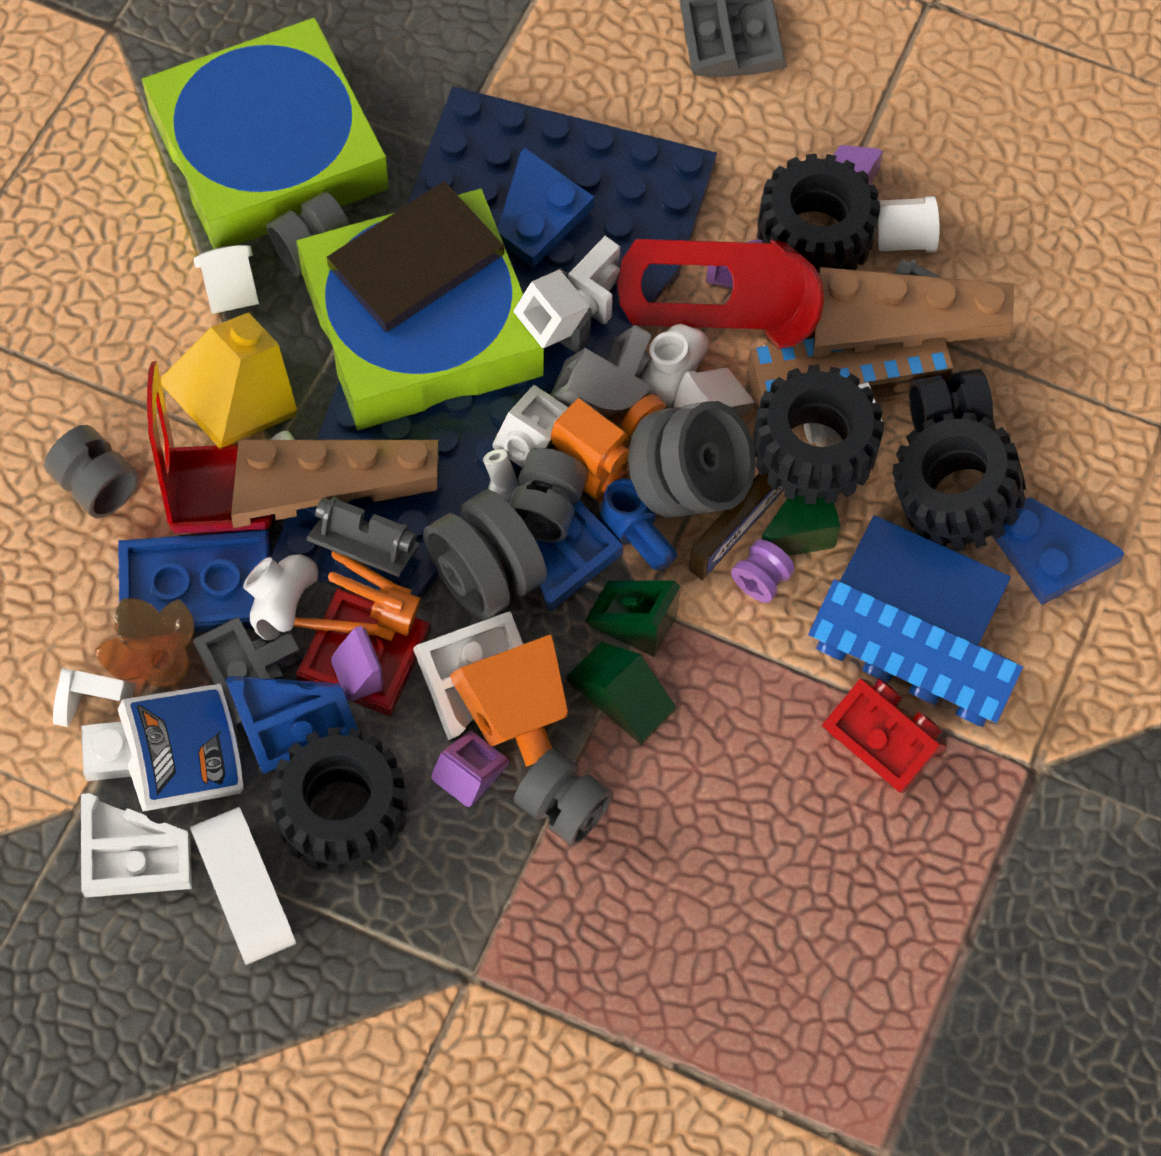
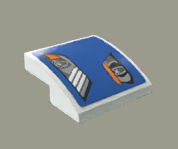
(181, 747)

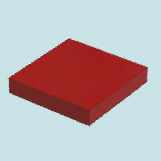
(395, 657)

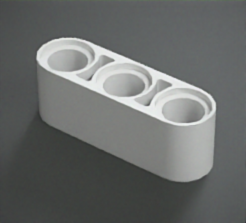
(243, 885)

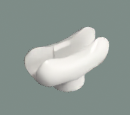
(671, 356)
(277, 592)

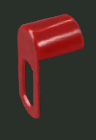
(769, 292)
(195, 479)

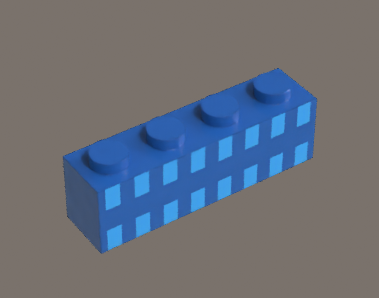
(915, 651)

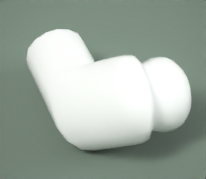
(501, 473)

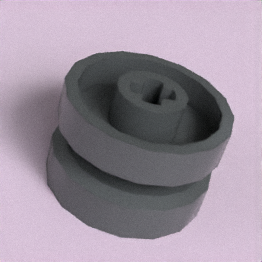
(692, 459)
(485, 554)

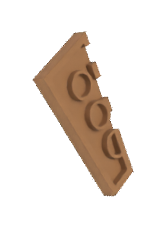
(894, 308)
(298, 473)

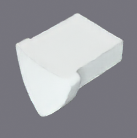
(908, 224)
(228, 277)
(713, 386)
(74, 683)

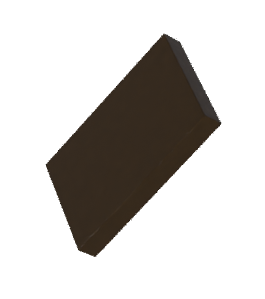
(415, 256)

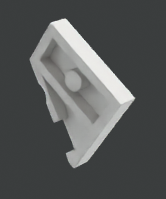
(129, 852)

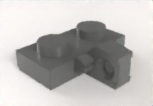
(230, 653)

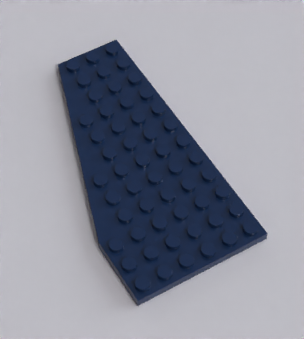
(639, 191)

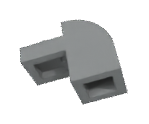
(606, 383)

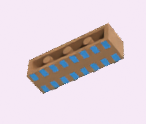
(885, 369)

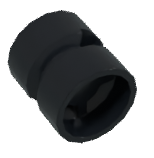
(962, 393)

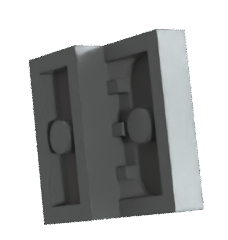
(732, 37)

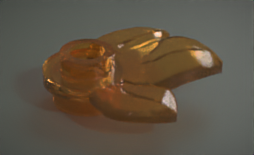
(143, 636)

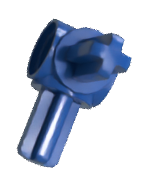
(635, 524)

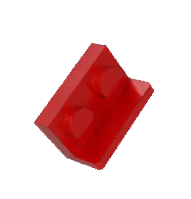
(884, 733)

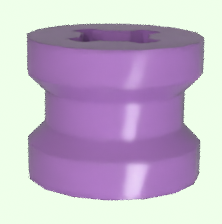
(763, 570)

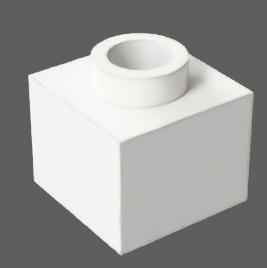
(551, 308)

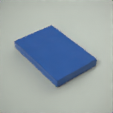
(197, 569)
(926, 579)

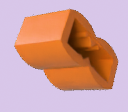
(594, 443)

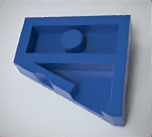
(540, 209)
(1054, 551)
(578, 557)
(286, 711)

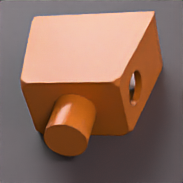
(515, 696)

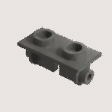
(375, 543)

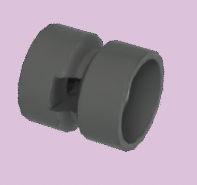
(317, 216)
(93, 472)
(548, 490)
(562, 796)

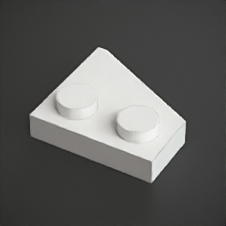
(457, 649)

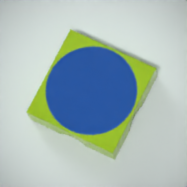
(265, 131)
(445, 351)

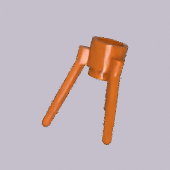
(392, 605)

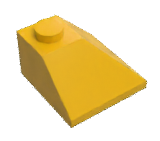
(233, 381)

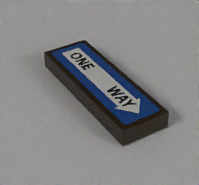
(731, 527)

